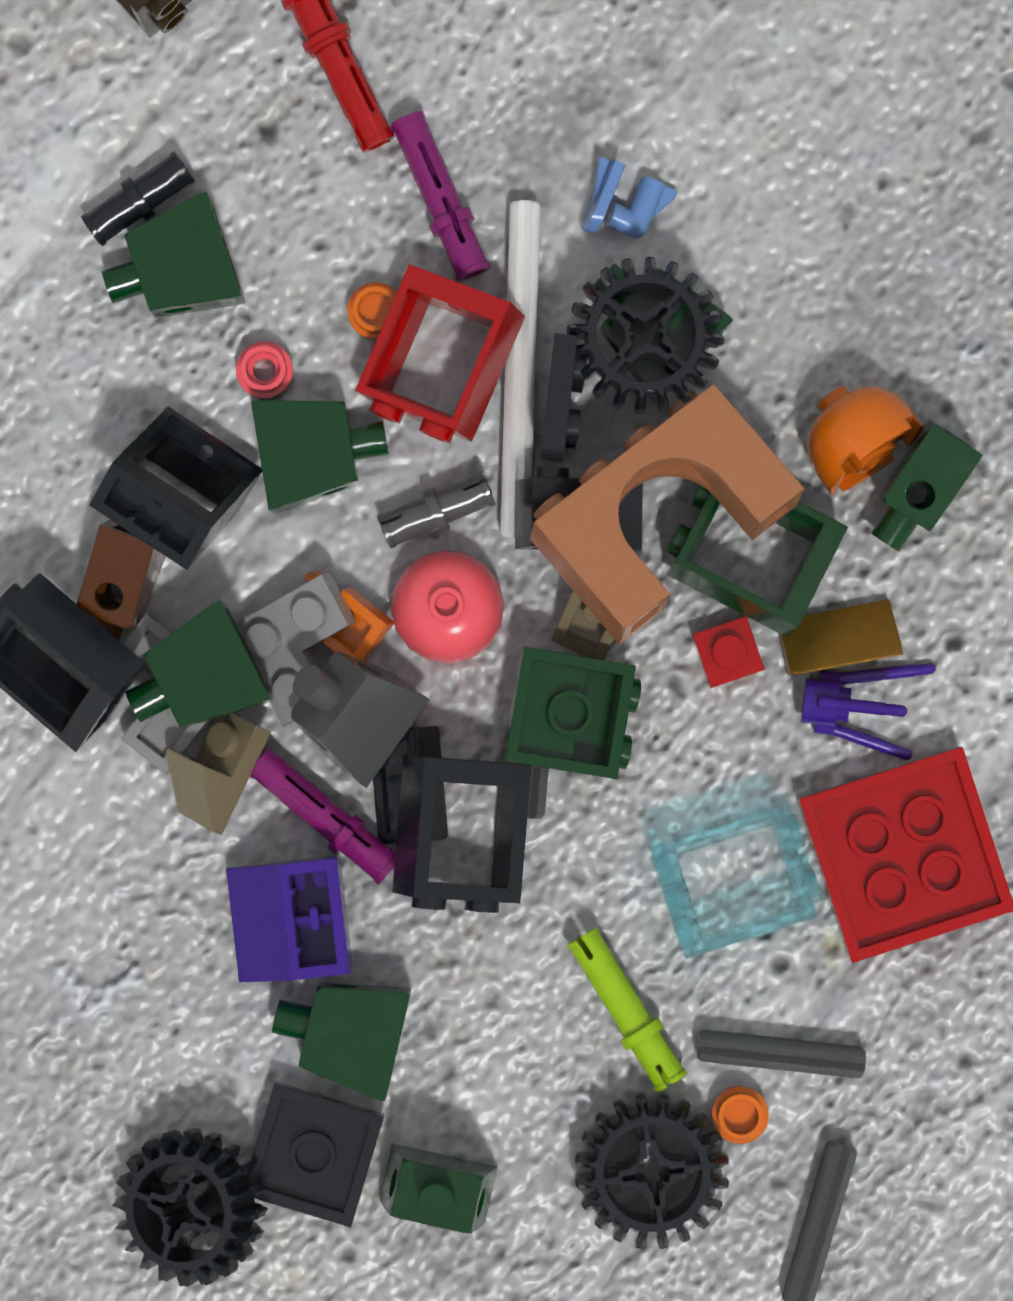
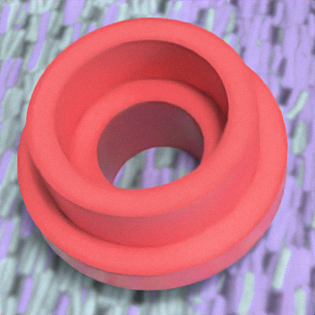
(264, 352)

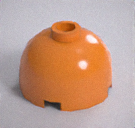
(858, 434)

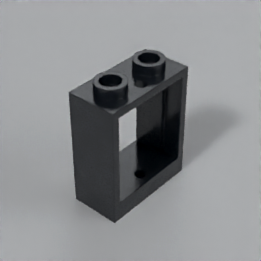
(159, 511)
(77, 641)
(416, 829)

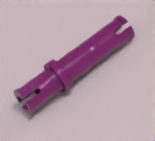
(449, 218)
(324, 815)

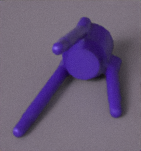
(828, 702)

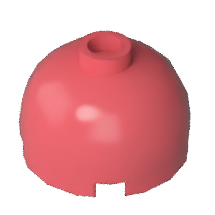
(447, 606)

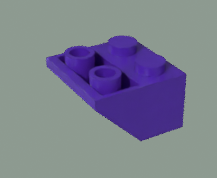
(290, 920)

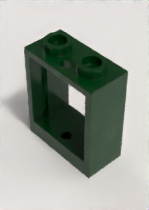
(785, 619)

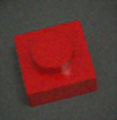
(728, 652)

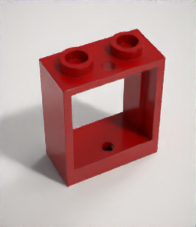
(396, 337)

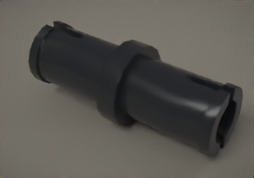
(137, 198)

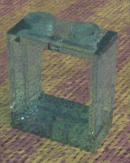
(677, 897)

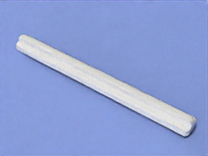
(521, 362)

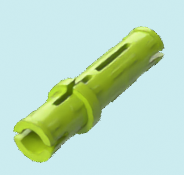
(627, 1010)

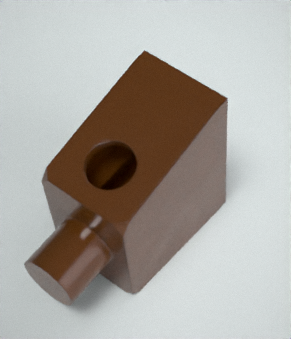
(130, 565)

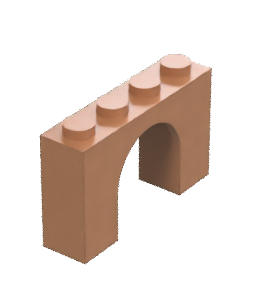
(699, 442)

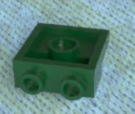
(571, 713)

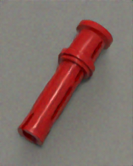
(328, 42)

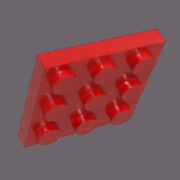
(906, 854)

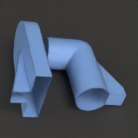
(633, 222)

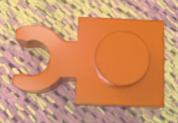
(366, 634)

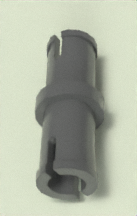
(436, 510)

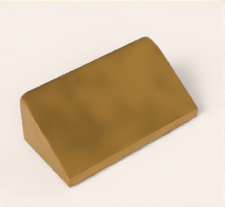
(842, 638)

